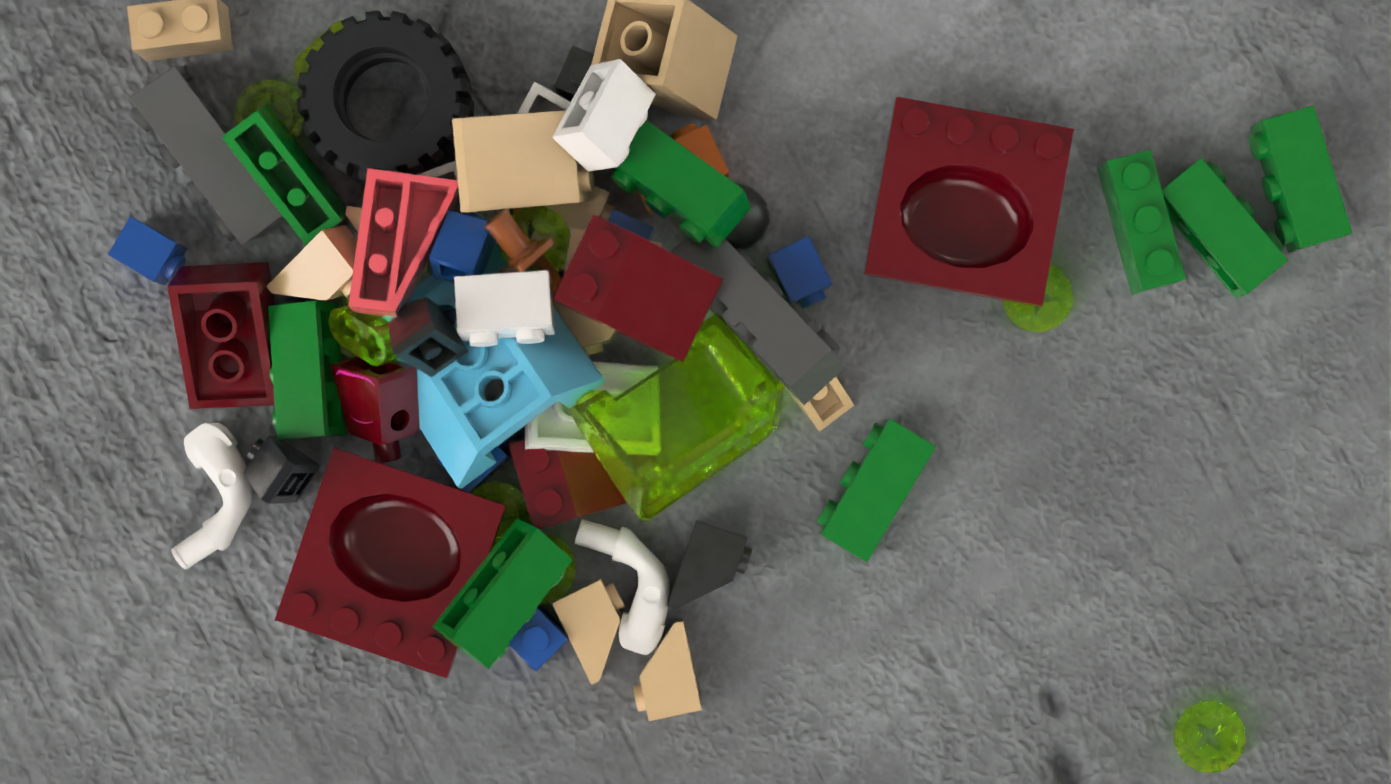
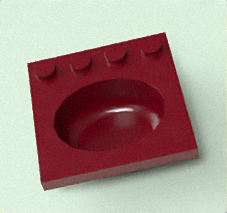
(968, 201)
(387, 560)

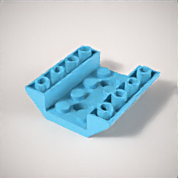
(535, 376)

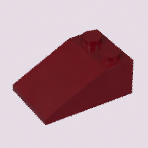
(637, 288)
(224, 333)
(562, 484)

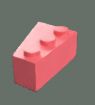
(396, 237)

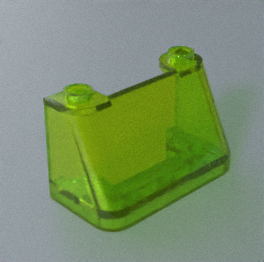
(682, 420)

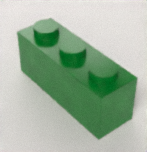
(286, 174)
(1299, 179)
(681, 186)
(1141, 222)
(1222, 228)
(302, 371)
(874, 488)
(503, 593)

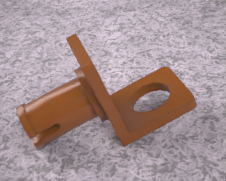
(519, 248)

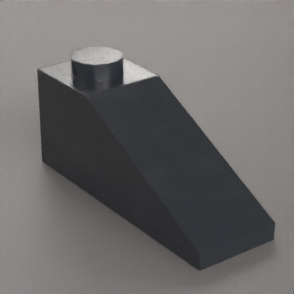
(278, 470)

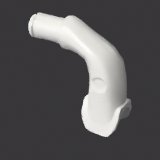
(215, 450)
(645, 622)

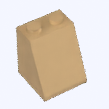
(672, 50)
(516, 163)

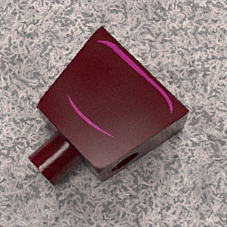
(378, 403)

